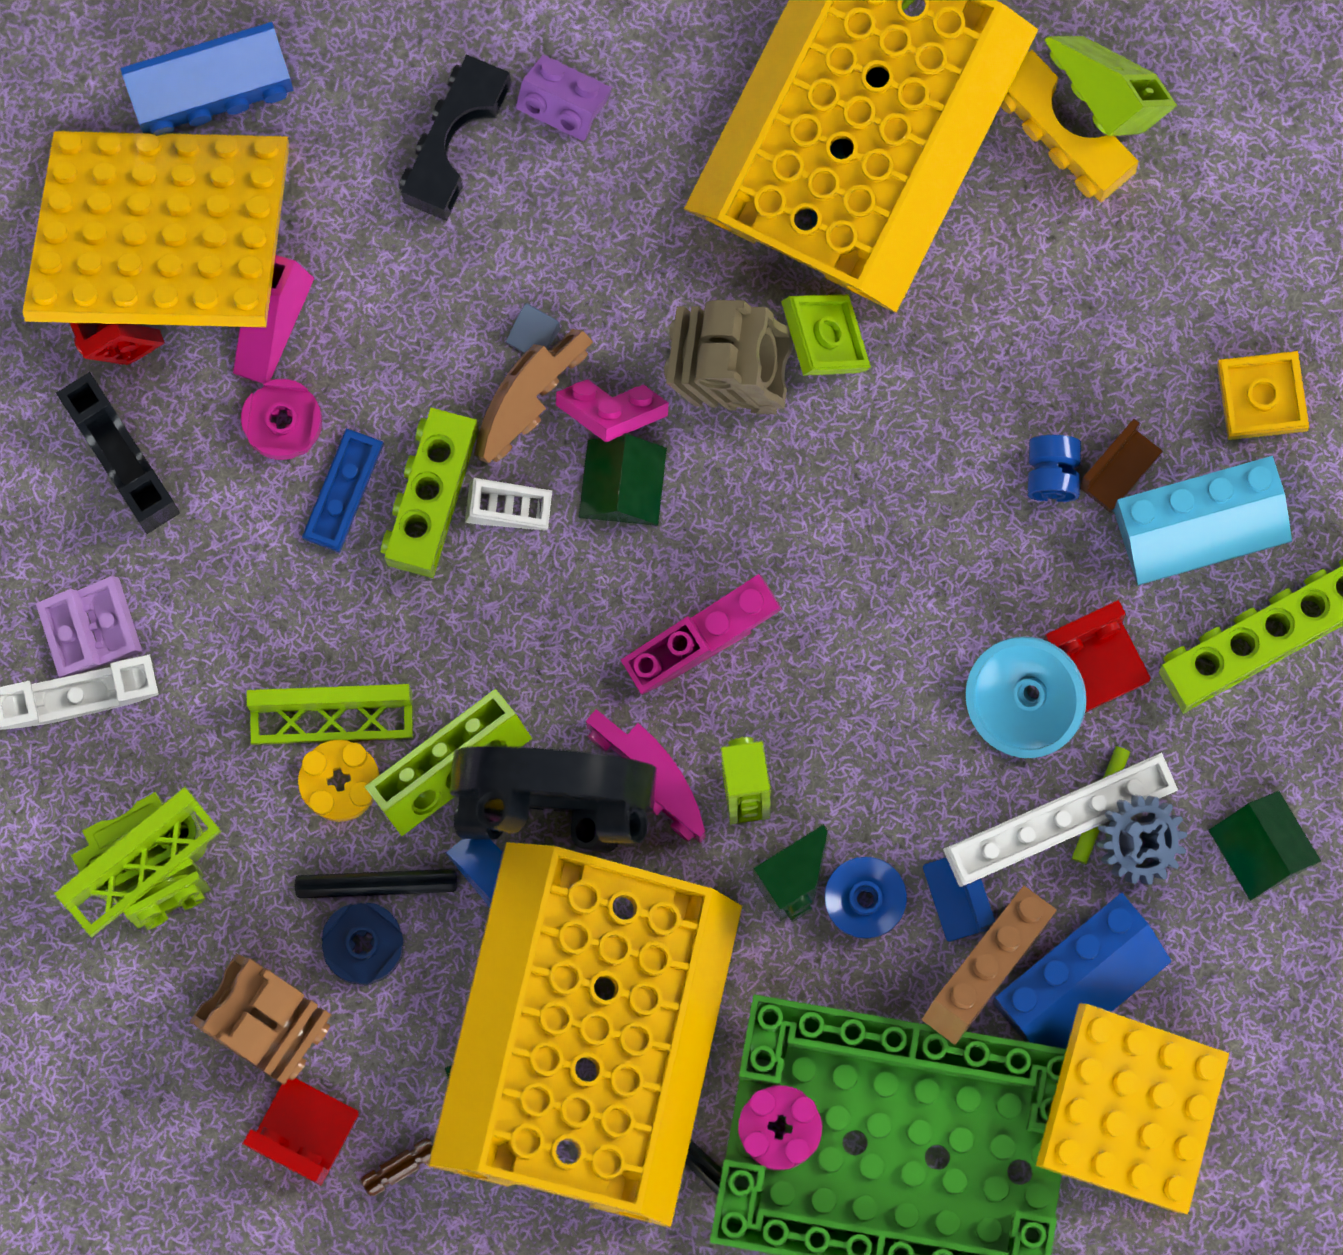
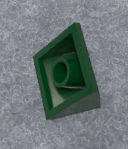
(623, 480)
(1264, 844)

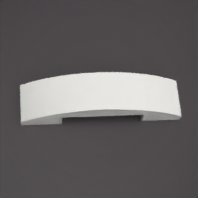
(77, 694)

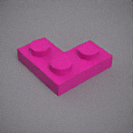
(608, 415)

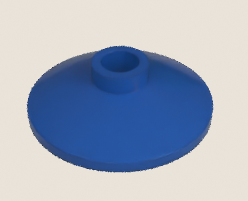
(868, 876)

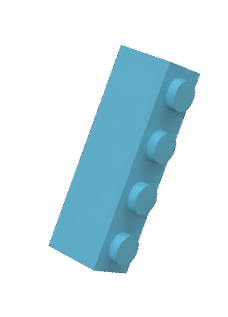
(1204, 520)

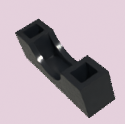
(474, 94)
(118, 453)

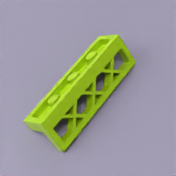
(330, 698)
(126, 851)

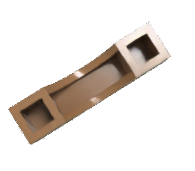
(988, 965)

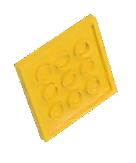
(1132, 1109)

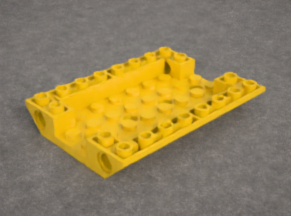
(907, 137)
(539, 1014)

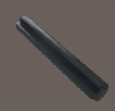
(375, 883)

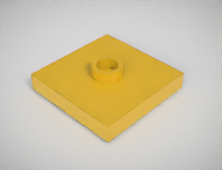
(1263, 395)

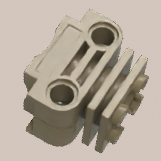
(729, 356)

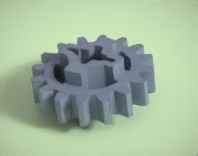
(1157, 845)

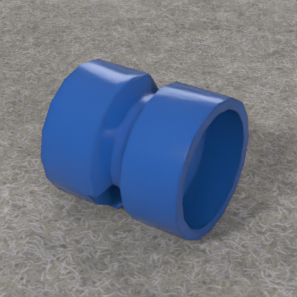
(1054, 466)

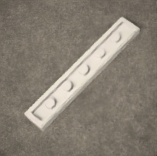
(1056, 820)

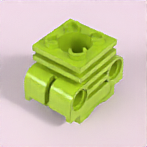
(180, 888)

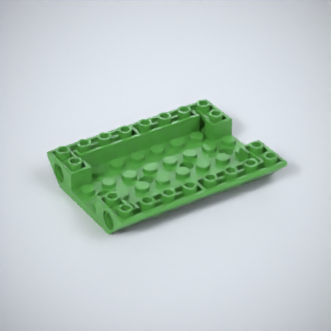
(904, 1094)

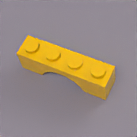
(1097, 162)

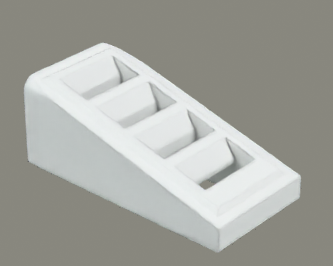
(490, 517)

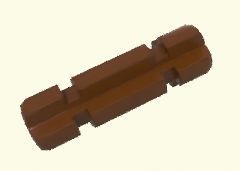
(397, 1167)

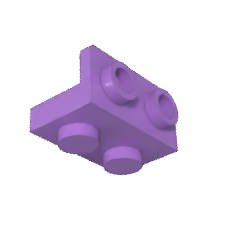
(562, 97)

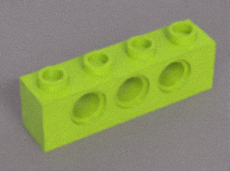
(437, 431)
(422, 778)
(745, 780)

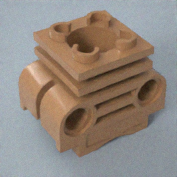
(262, 1019)

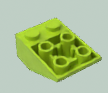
(1118, 91)

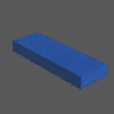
(342, 490)

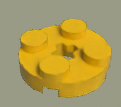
(319, 767)

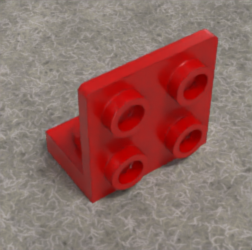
(115, 342)
(1102, 654)
(303, 1130)

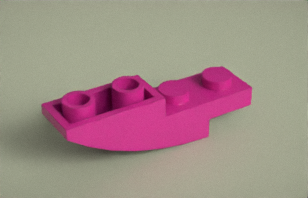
(702, 635)
(671, 789)

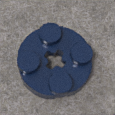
(362, 967)

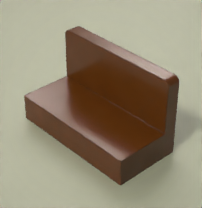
(1120, 467)

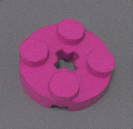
(300, 407)
(761, 1143)

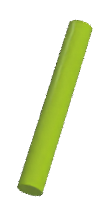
(1087, 839)

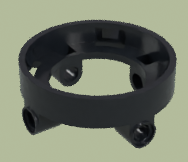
(600, 790)

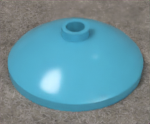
(1005, 711)

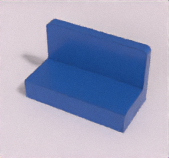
(961, 909)

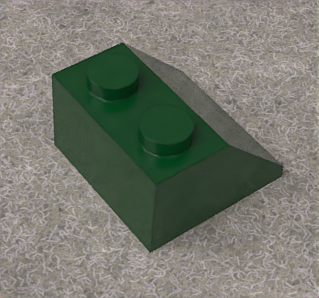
(793, 875)

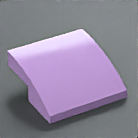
(72, 635)

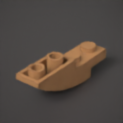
(515, 403)

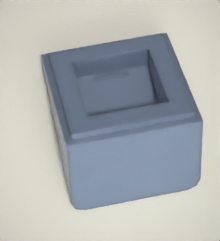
(532, 328)

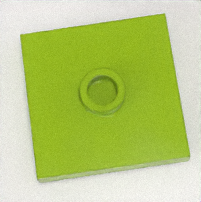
(825, 334)

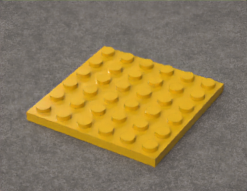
(157, 229)

